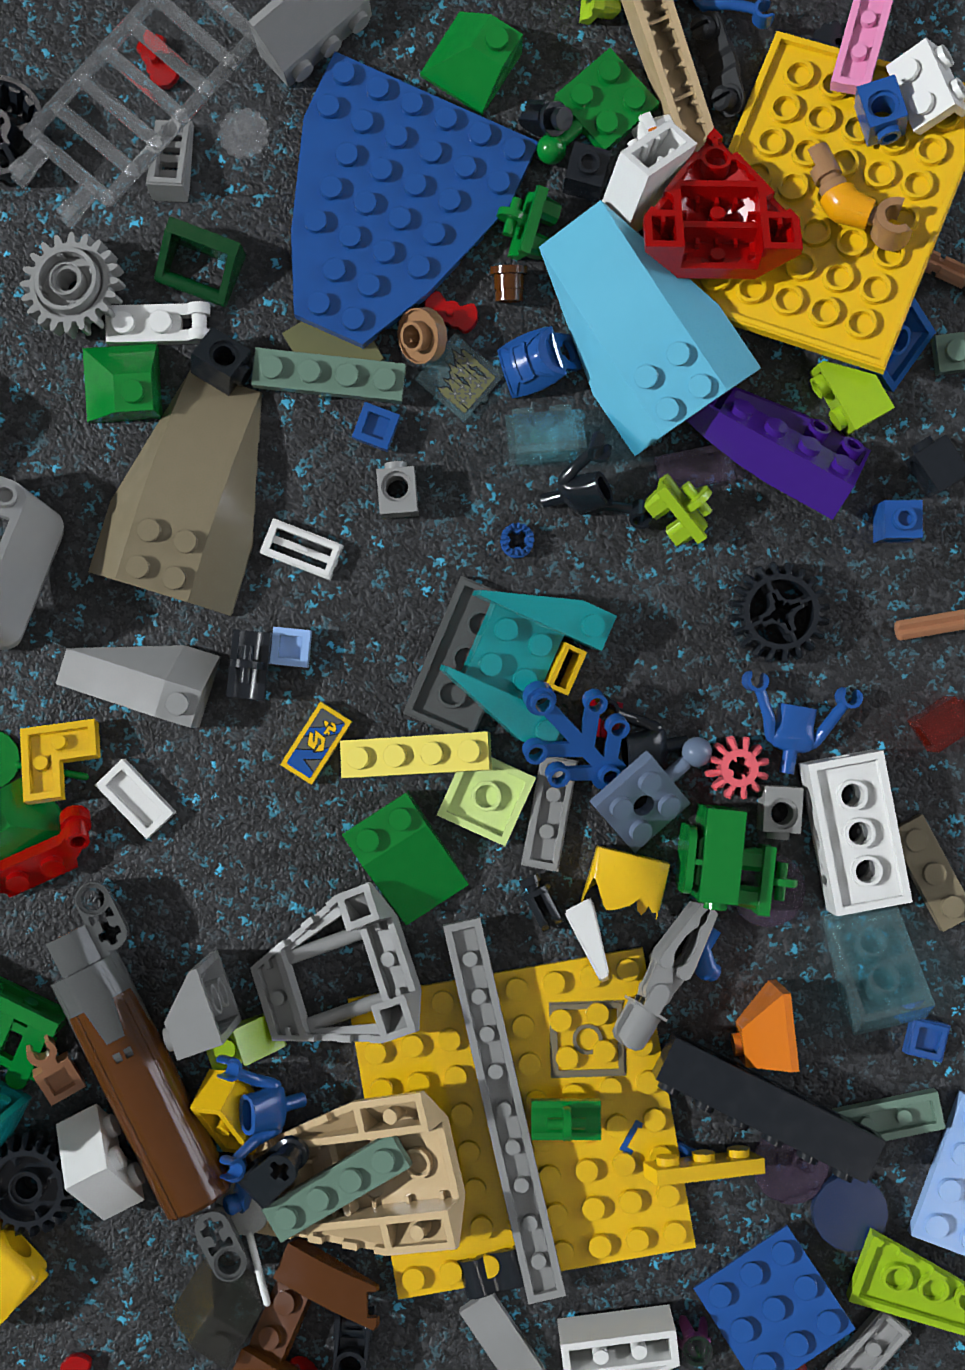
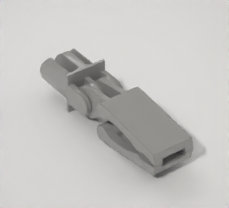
(664, 975)

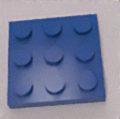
(774, 1305)

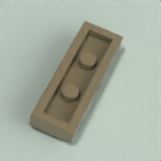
(932, 873)

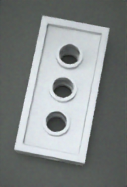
(879, 837)

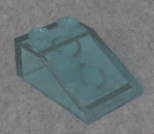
(876, 969)

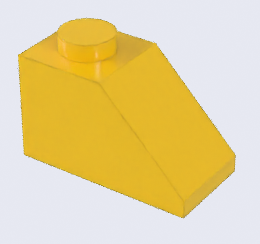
(218, 1110)

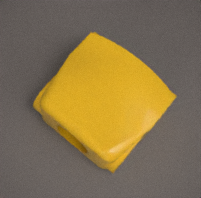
(20, 1270)

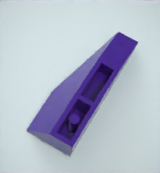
(784, 448)

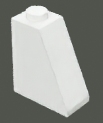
(645, 172)

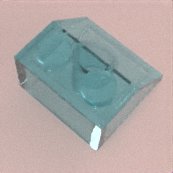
(544, 435)

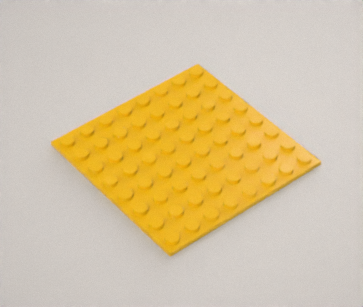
(591, 1188)

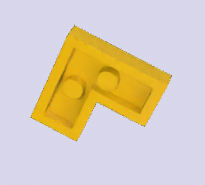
(45, 752)

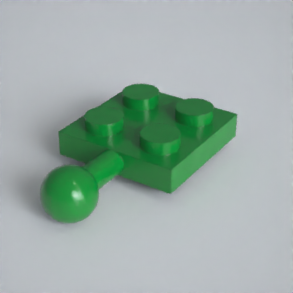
(603, 105)

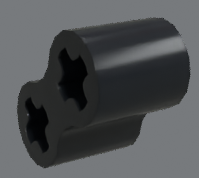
(475, 1277)

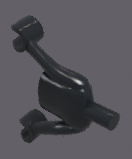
(591, 491)
(650, 739)

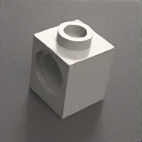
(397, 507)
(769, 796)

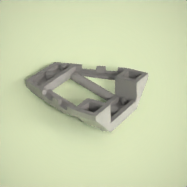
(399, 996)

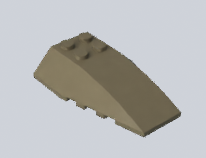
(188, 501)

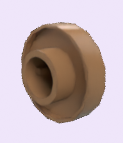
(422, 335)

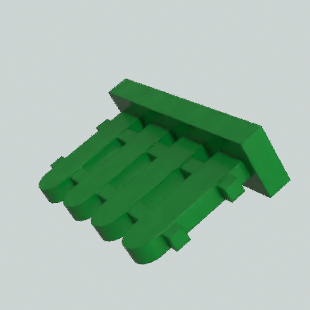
(33, 1019)

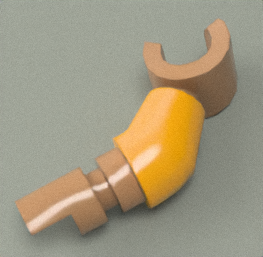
(851, 207)

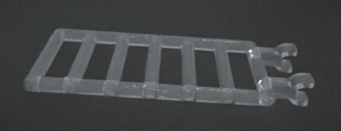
(73, 208)

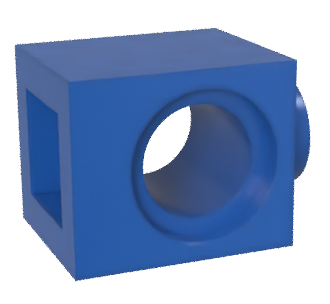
(881, 96)
(898, 521)

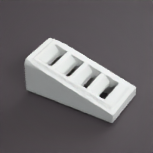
(586, 928)

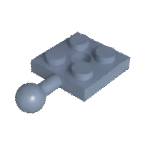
(648, 778)

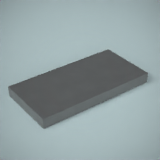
(434, 695)

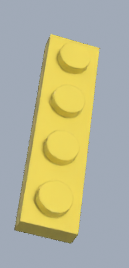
(416, 755)

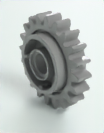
(91, 297)

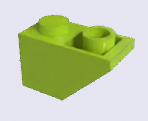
(851, 394)

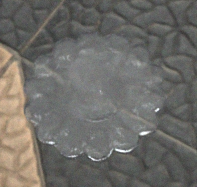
(243, 133)

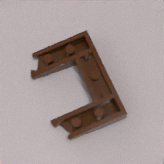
(304, 1277)

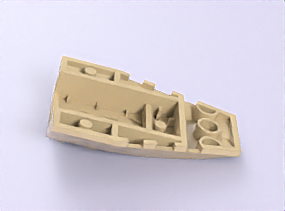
(406, 1214)

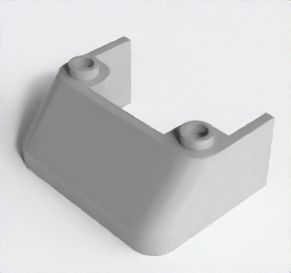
(25, 557)

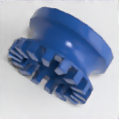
(516, 529)

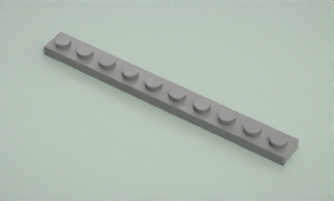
(504, 1110)

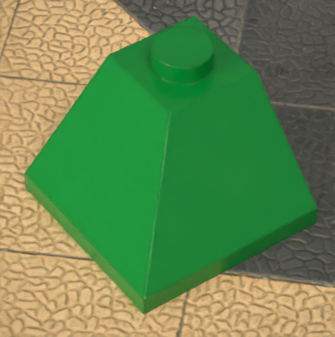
(474, 59)
(122, 383)
(22, 823)

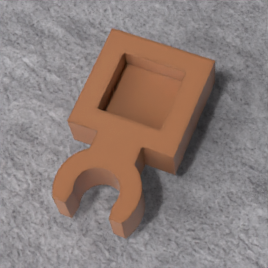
(55, 1074)

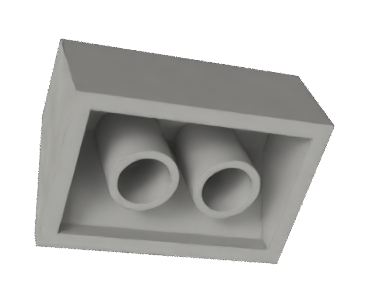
(302, 32)
(202, 1011)

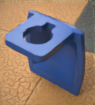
(536, 361)

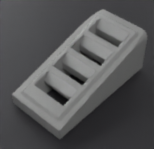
(172, 184)

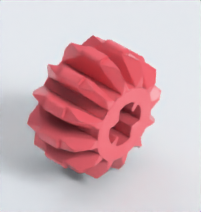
(747, 759)

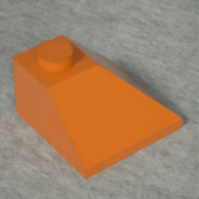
(767, 1031)

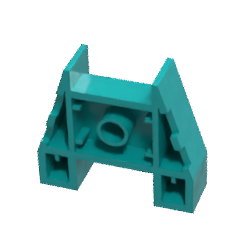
(518, 648)

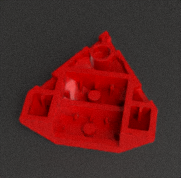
(720, 220)

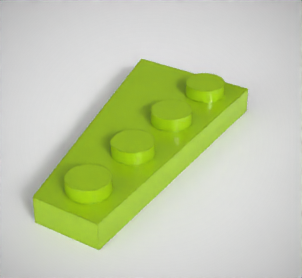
(907, 1285)

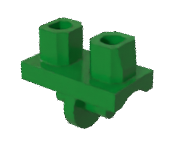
(524, 220)
(759, 896)
(565, 1119)

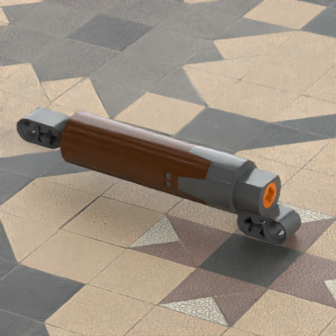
(142, 1080)

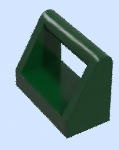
(205, 242)

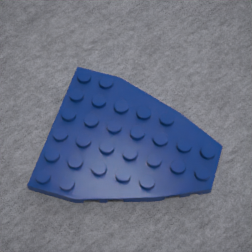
(390, 197)

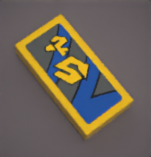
(316, 743)

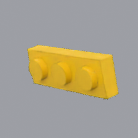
(703, 1166)

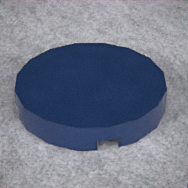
(847, 1211)

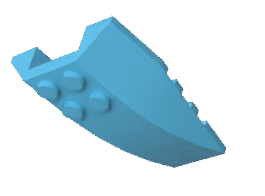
(644, 337)

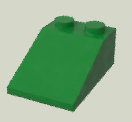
(405, 858)

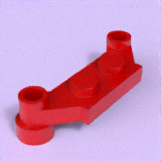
(48, 857)

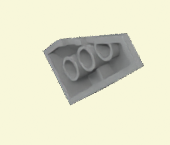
(149, 679)

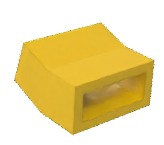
(571, 671)

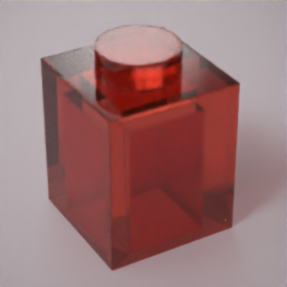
(940, 723)

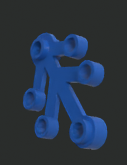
(578, 742)

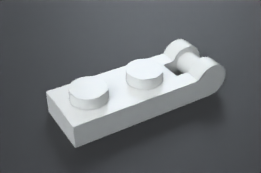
(157, 324)

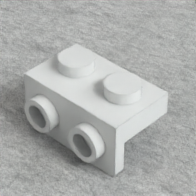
(928, 85)

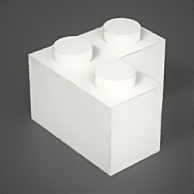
(95, 1164)

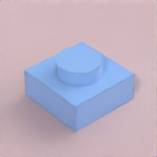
(290, 647)

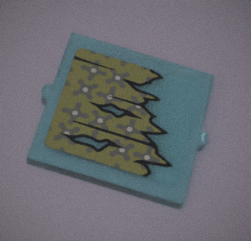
(460, 378)

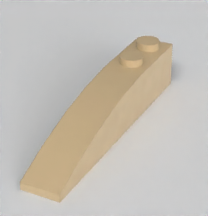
(669, 65)

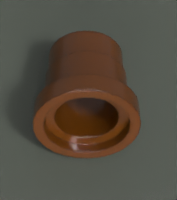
(508, 282)

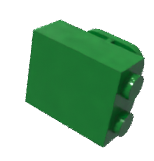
(712, 856)

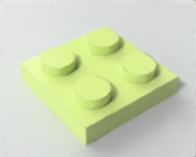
(487, 800)

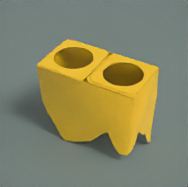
(627, 879)

